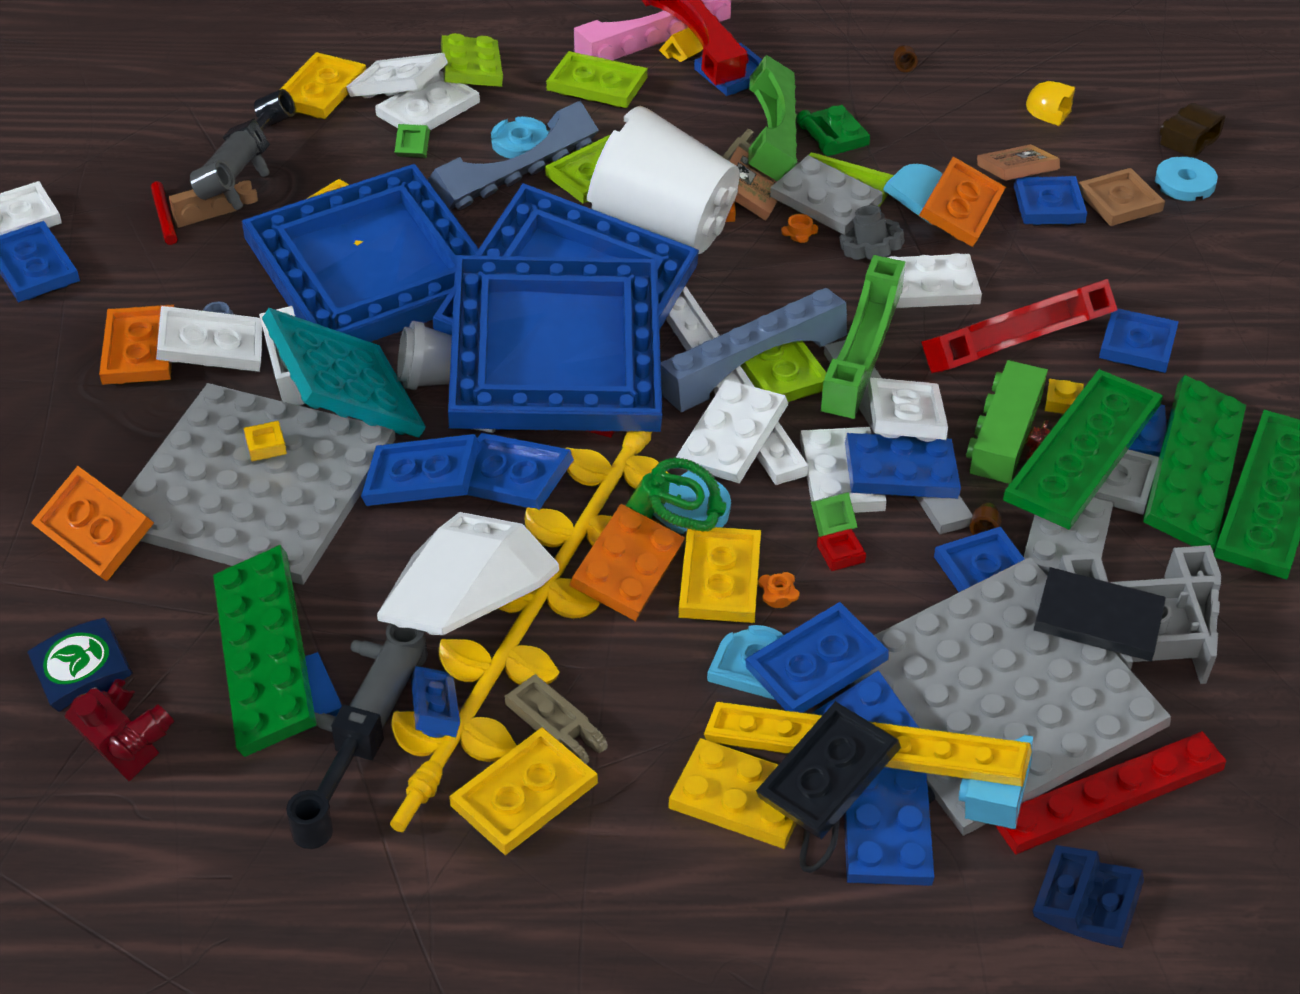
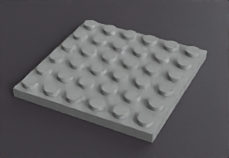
(229, 509)
(988, 674)

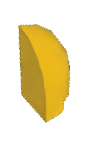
(681, 45)
(1050, 101)

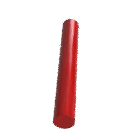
(163, 213)

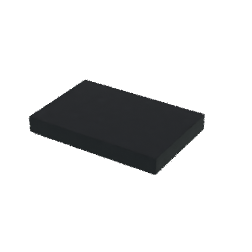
(1100, 614)
(828, 769)

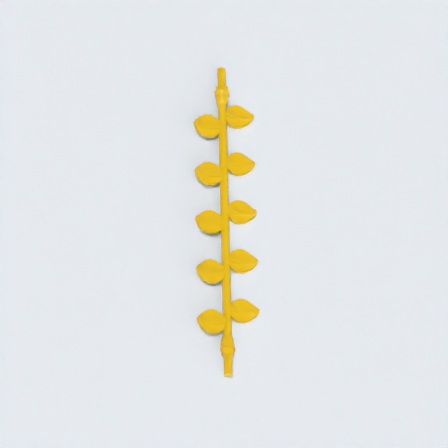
(468, 660)

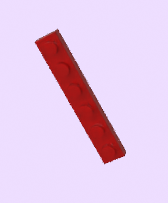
(1113, 791)

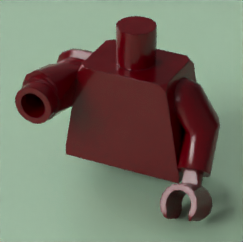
(112, 734)

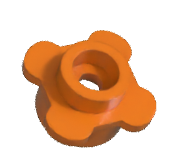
(800, 228)
(779, 589)

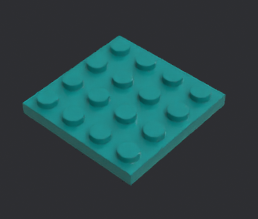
(342, 373)

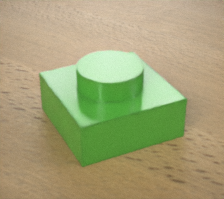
(412, 140)
(834, 514)

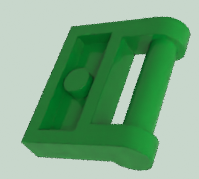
(842, 129)

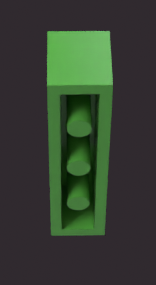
(1007, 421)

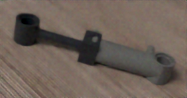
(241, 146)
(357, 727)

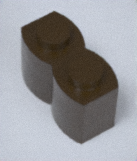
(1191, 129)

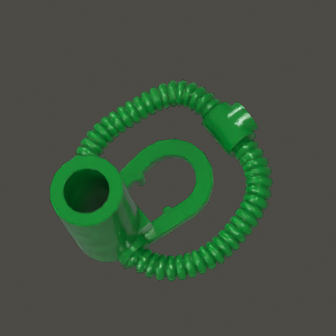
(654, 491)

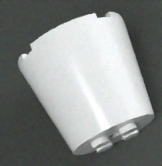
(663, 181)

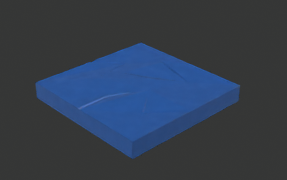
(555, 227)
(368, 288)
(555, 344)

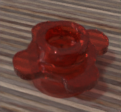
(1036, 437)

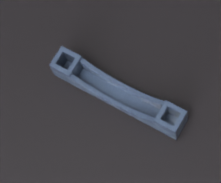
(462, 182)
(696, 372)

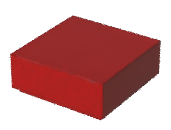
(841, 549)

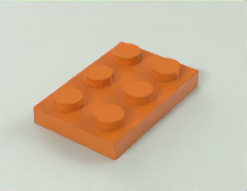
(962, 201)
(131, 346)
(92, 523)
(627, 562)

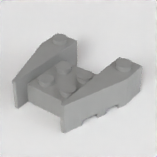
(1189, 609)

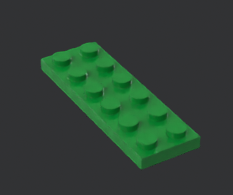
(1082, 449)
(1195, 464)
(1265, 509)
(263, 651)

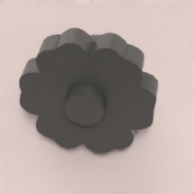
(871, 235)

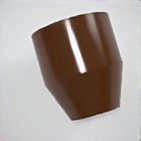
(906, 62)
(985, 518)

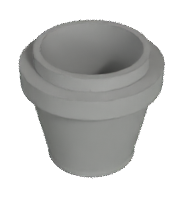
(423, 357)

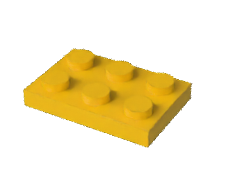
(322, 84)
(720, 575)
(722, 789)
(523, 790)

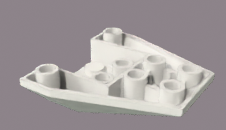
(465, 573)

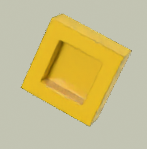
(1061, 395)
(265, 441)

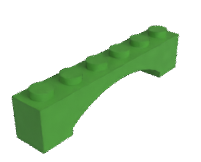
(776, 145)
(852, 369)

